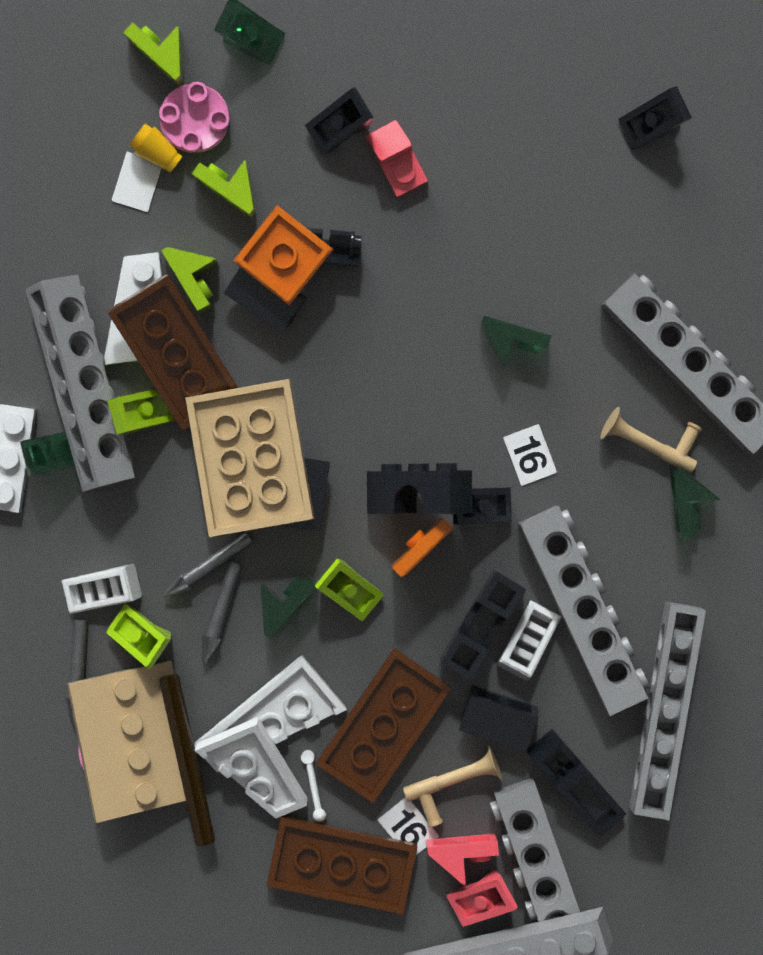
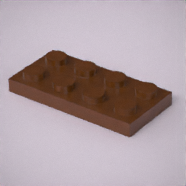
(170, 346)
(383, 725)
(342, 865)

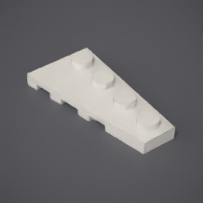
(285, 704)

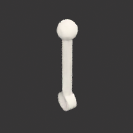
(307, 758)

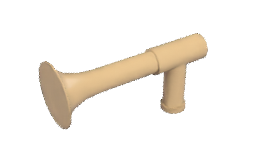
(677, 457)
(423, 789)

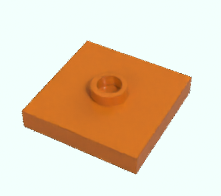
(283, 255)
(420, 545)

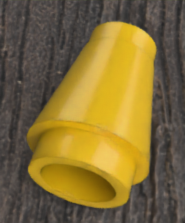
(155, 148)

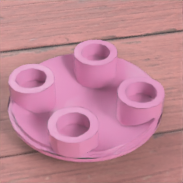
(194, 118)

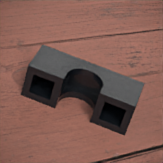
(441, 490)
(481, 624)

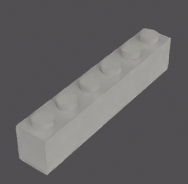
(566, 935)

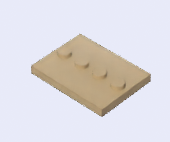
(250, 458)
(126, 741)

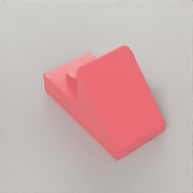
(396, 159)
(451, 852)
(482, 899)

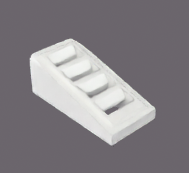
(129, 582)
(516, 668)

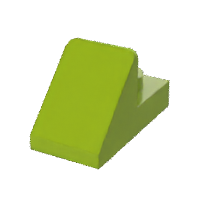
(166, 56)
(236, 191)
(186, 268)
(139, 412)
(349, 589)
(139, 635)

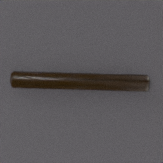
(187, 759)

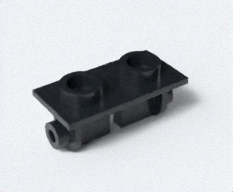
(345, 247)

